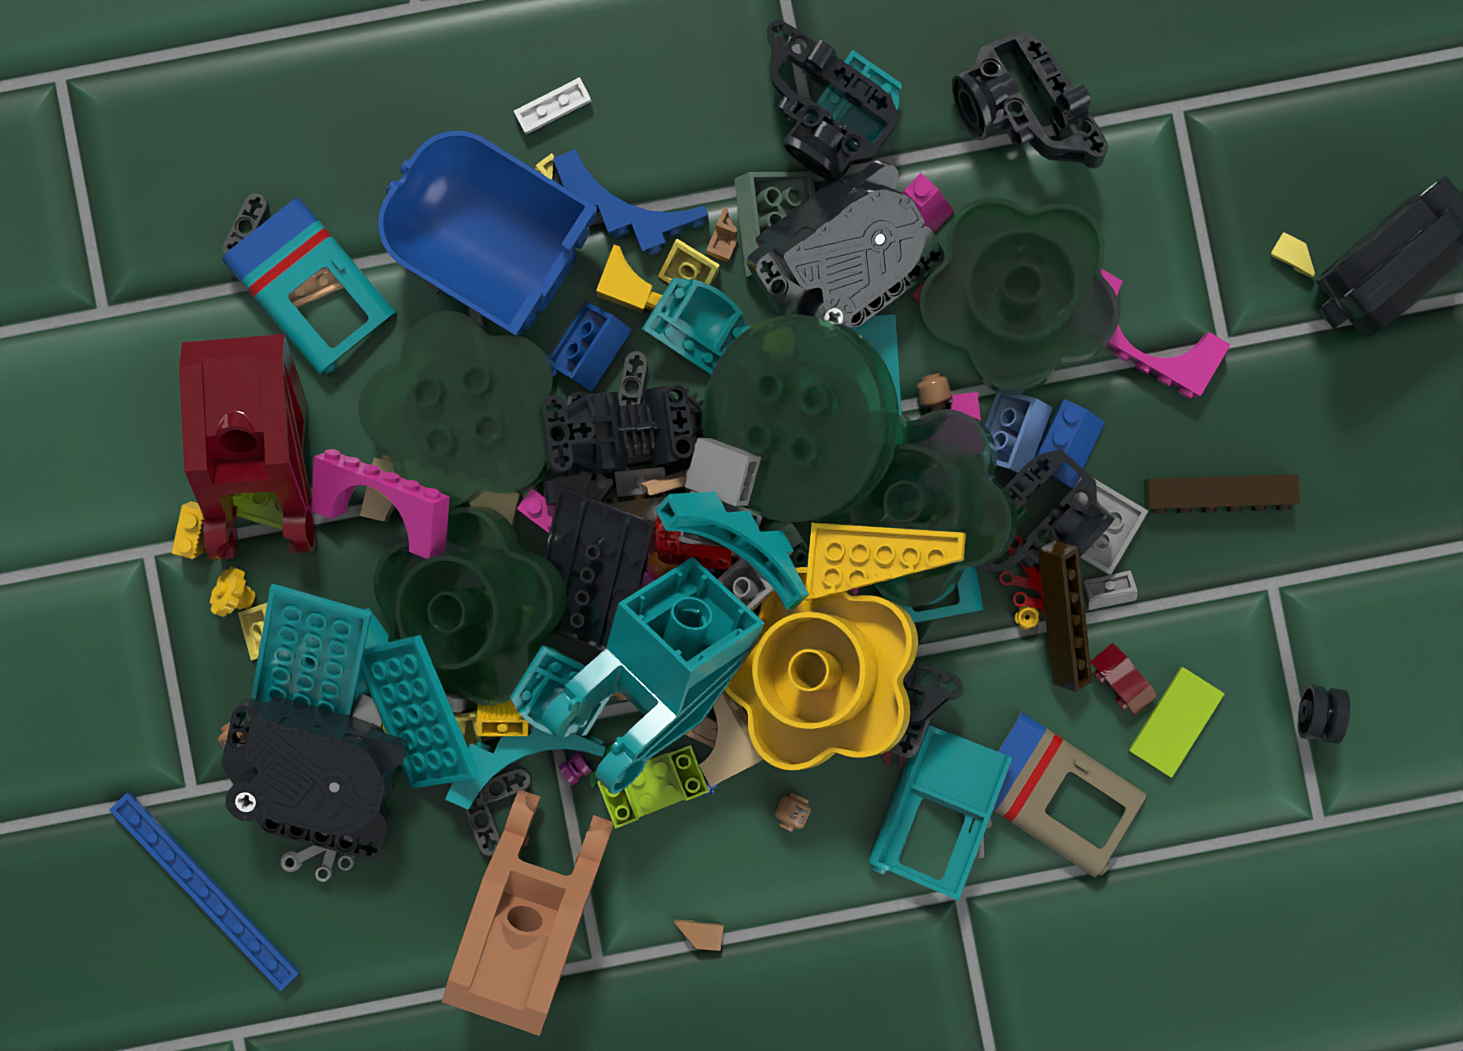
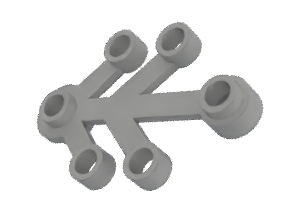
(309, 852)

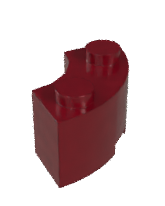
(1123, 679)

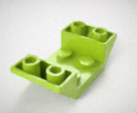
(662, 782)

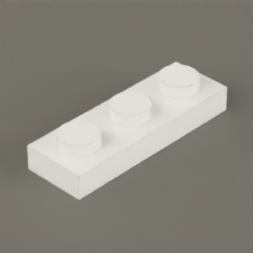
(552, 106)

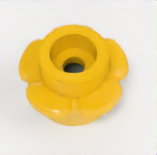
(1033, 617)

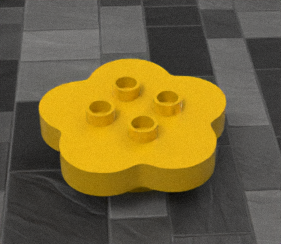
(827, 678)

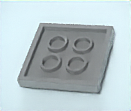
(1113, 542)

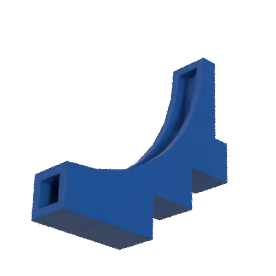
(620, 216)

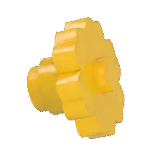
(231, 593)

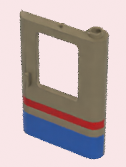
(1033, 777)

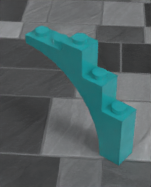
(766, 551)
(510, 750)

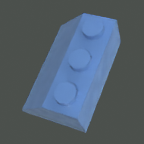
(1017, 429)

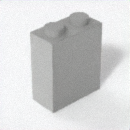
(723, 470)

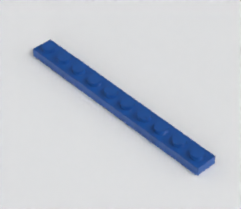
(204, 891)

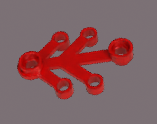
(1032, 582)

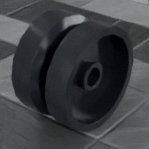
(1323, 714)

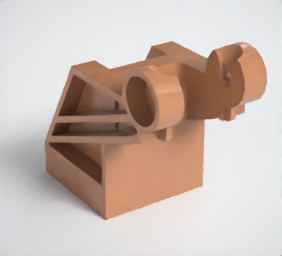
(522, 926)

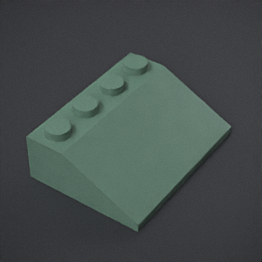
(765, 200)

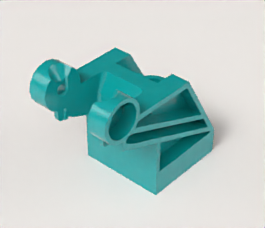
(670, 657)

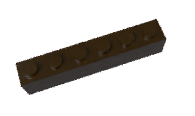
(1224, 491)
(1065, 615)

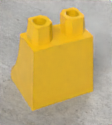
(624, 286)

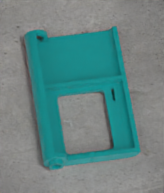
(955, 776)

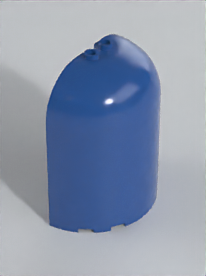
(483, 227)

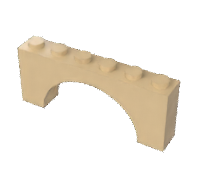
(379, 506)
(733, 744)

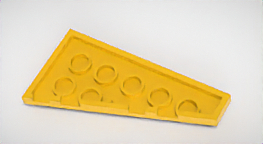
(862, 555)

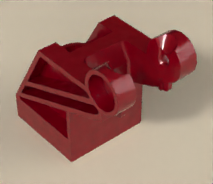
(244, 435)

